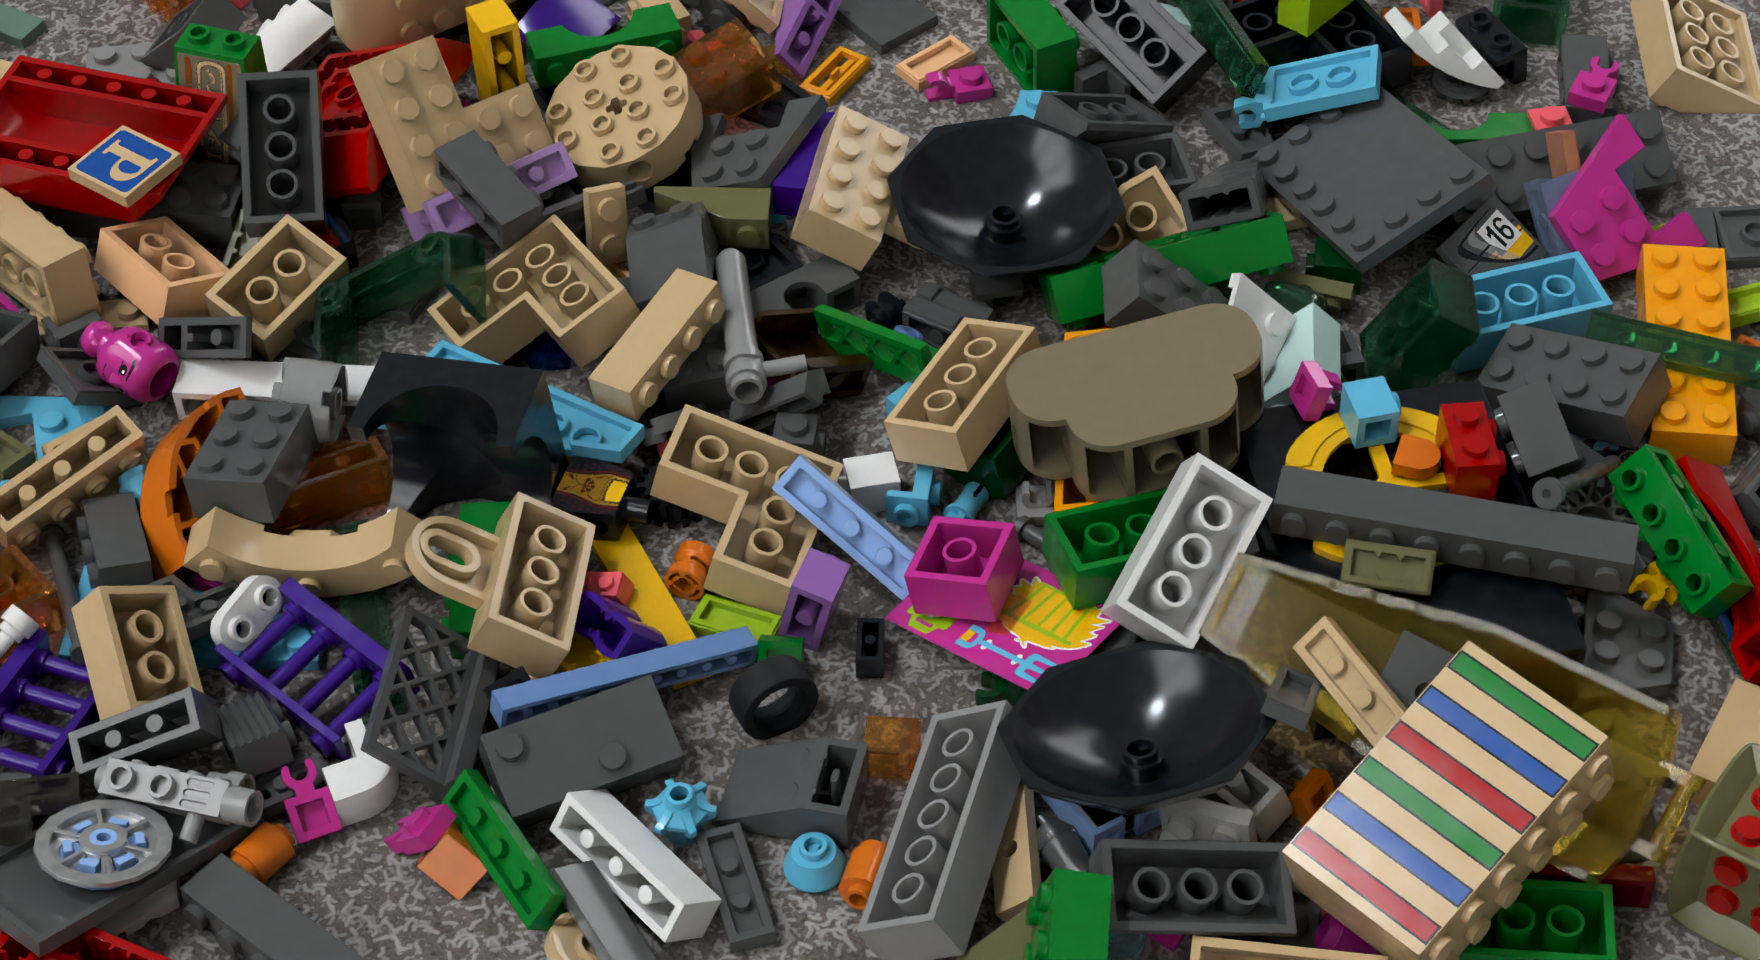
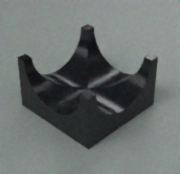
(462, 430)

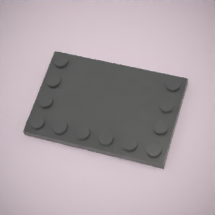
(1370, 177)

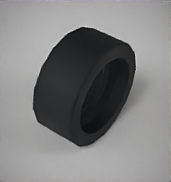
(764, 679)

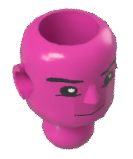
(132, 360)

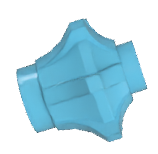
(681, 811)

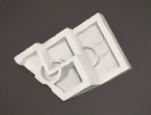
(1445, 48)

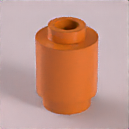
(264, 851)
(861, 873)

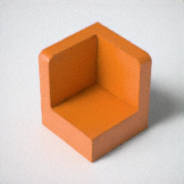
(452, 863)

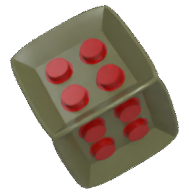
(1719, 862)

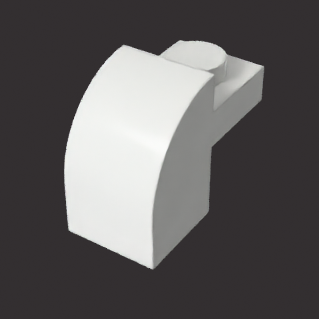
(360, 784)

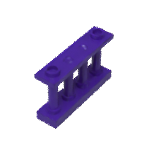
(328, 630)
(17, 686)

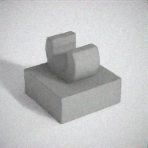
(1034, 501)

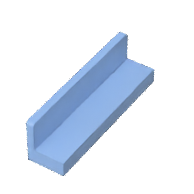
(847, 523)

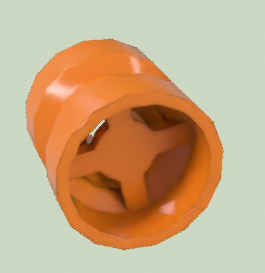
(689, 570)

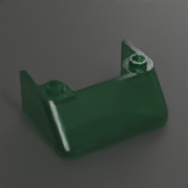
(394, 280)

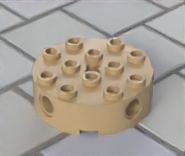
(625, 116)

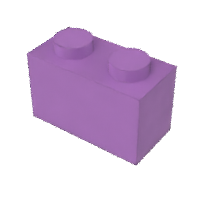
(814, 598)

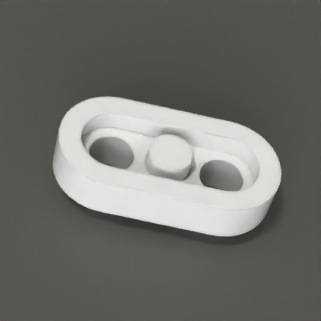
(249, 610)

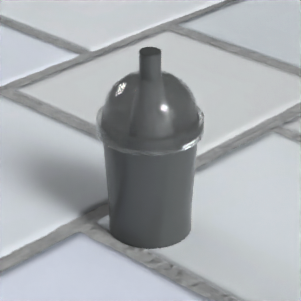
(1061, 845)

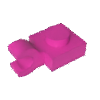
(962, 84)

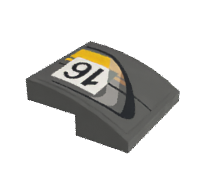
(1490, 241)

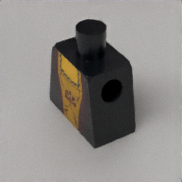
(602, 496)

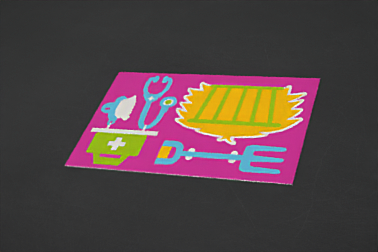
(1041, 638)

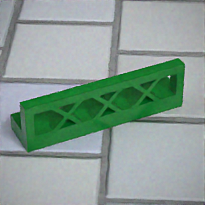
(888, 349)
(505, 852)

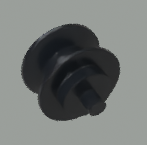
(885, 311)

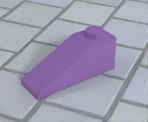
(802, 31)

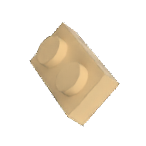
(606, 222)

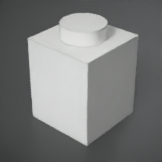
(870, 478)

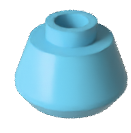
(814, 863)

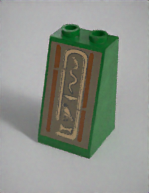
(210, 61)

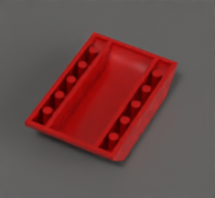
(64, 110)

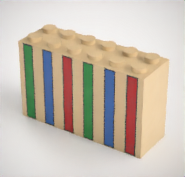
(1451, 811)

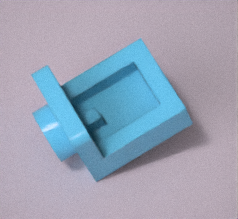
(915, 507)

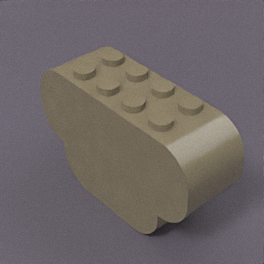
(1138, 400)

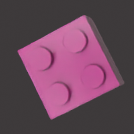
(964, 568)

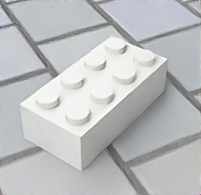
(1186, 553)

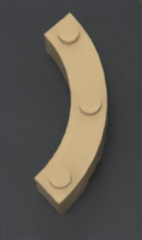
(322, 561)

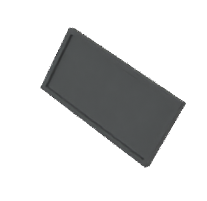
(50, 913)

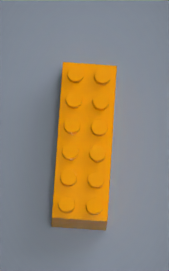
(1689, 293)

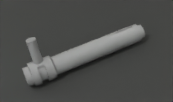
(744, 363)

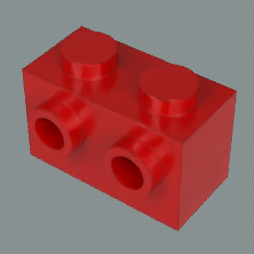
(1469, 450)

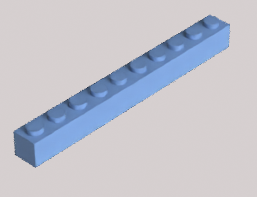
(666, 665)

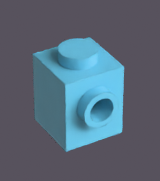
(1370, 411)

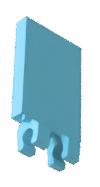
(1314, 86)

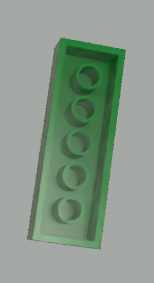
(1208, 253)

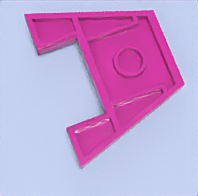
(1603, 218)

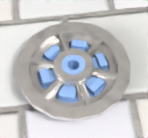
(103, 844)

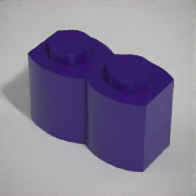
(615, 627)

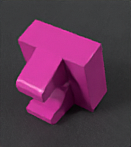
(1313, 390)

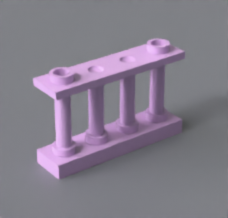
(537, 172)

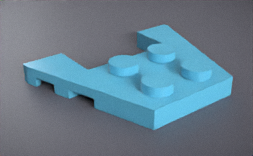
(49, 416)

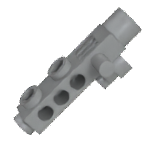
(192, 794)

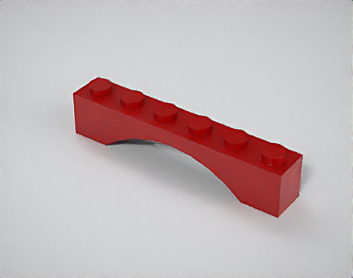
(1721, 506)

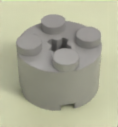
(319, 385)

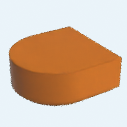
(1416, 458)

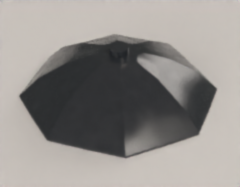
(1005, 196)
(1136, 727)

